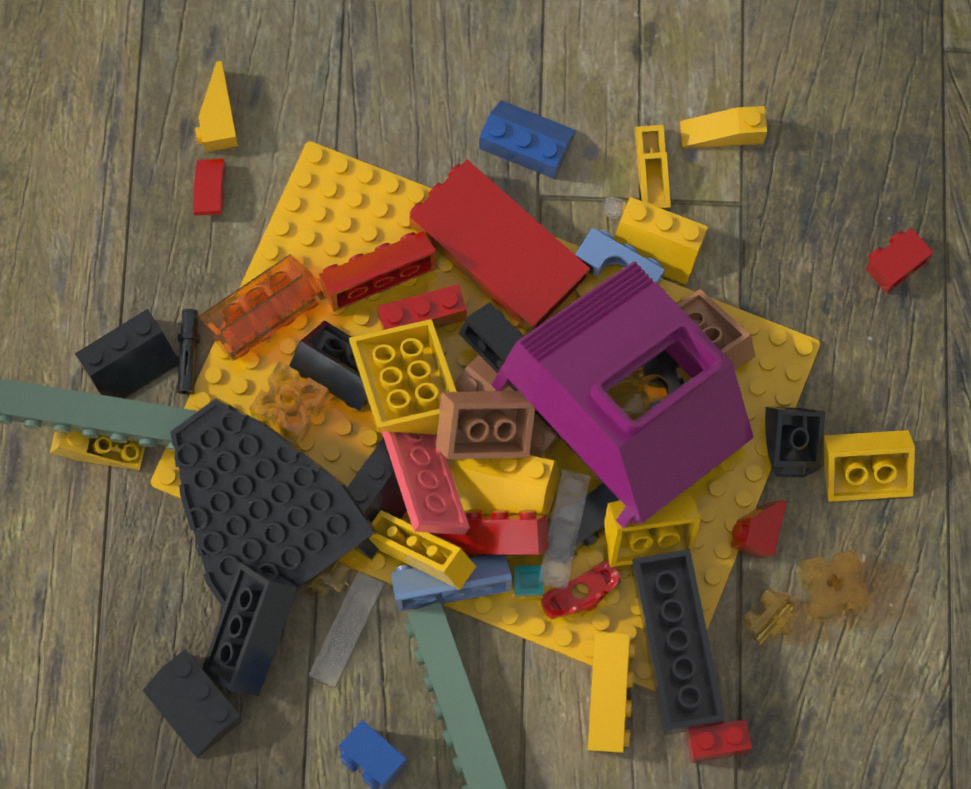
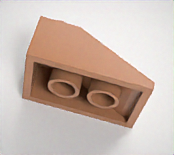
(719, 327)

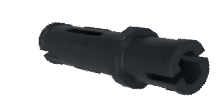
(188, 344)

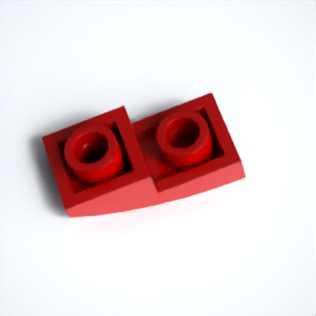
(208, 187)

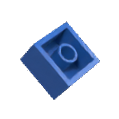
(372, 757)

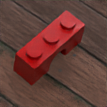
(442, 306)

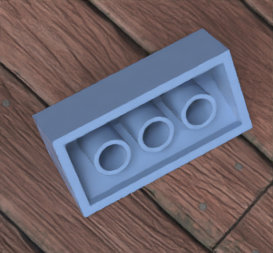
(417, 589)

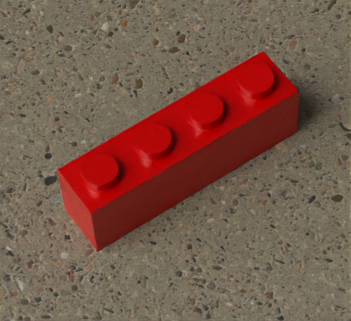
(501, 533)

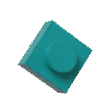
(526, 581)

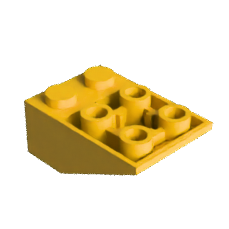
(98, 450)

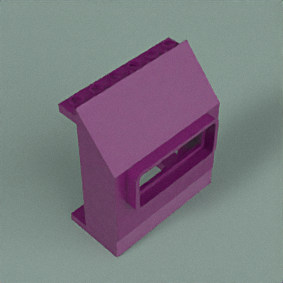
(598, 344)

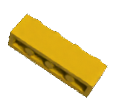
(421, 550)
(608, 692)

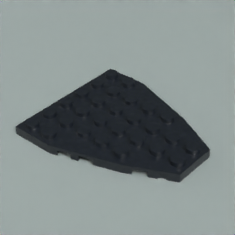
(260, 500)

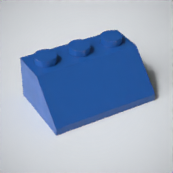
(526, 139)

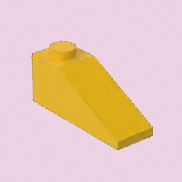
(216, 117)
(725, 128)

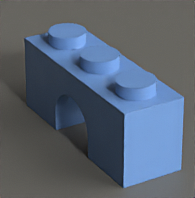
(601, 251)

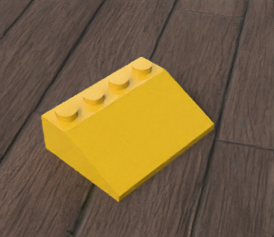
(403, 376)
(506, 483)

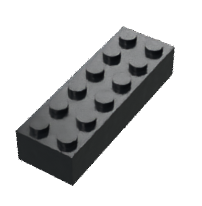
(677, 641)

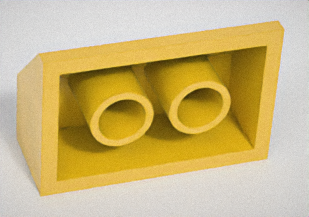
(662, 236)
(869, 465)
(666, 531)

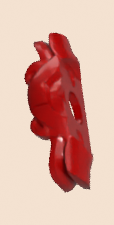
(599, 580)

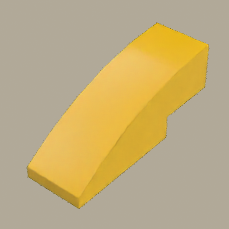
(652, 165)

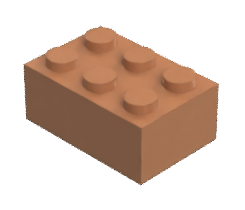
(485, 425)

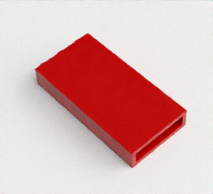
(498, 246)

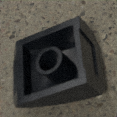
(794, 440)

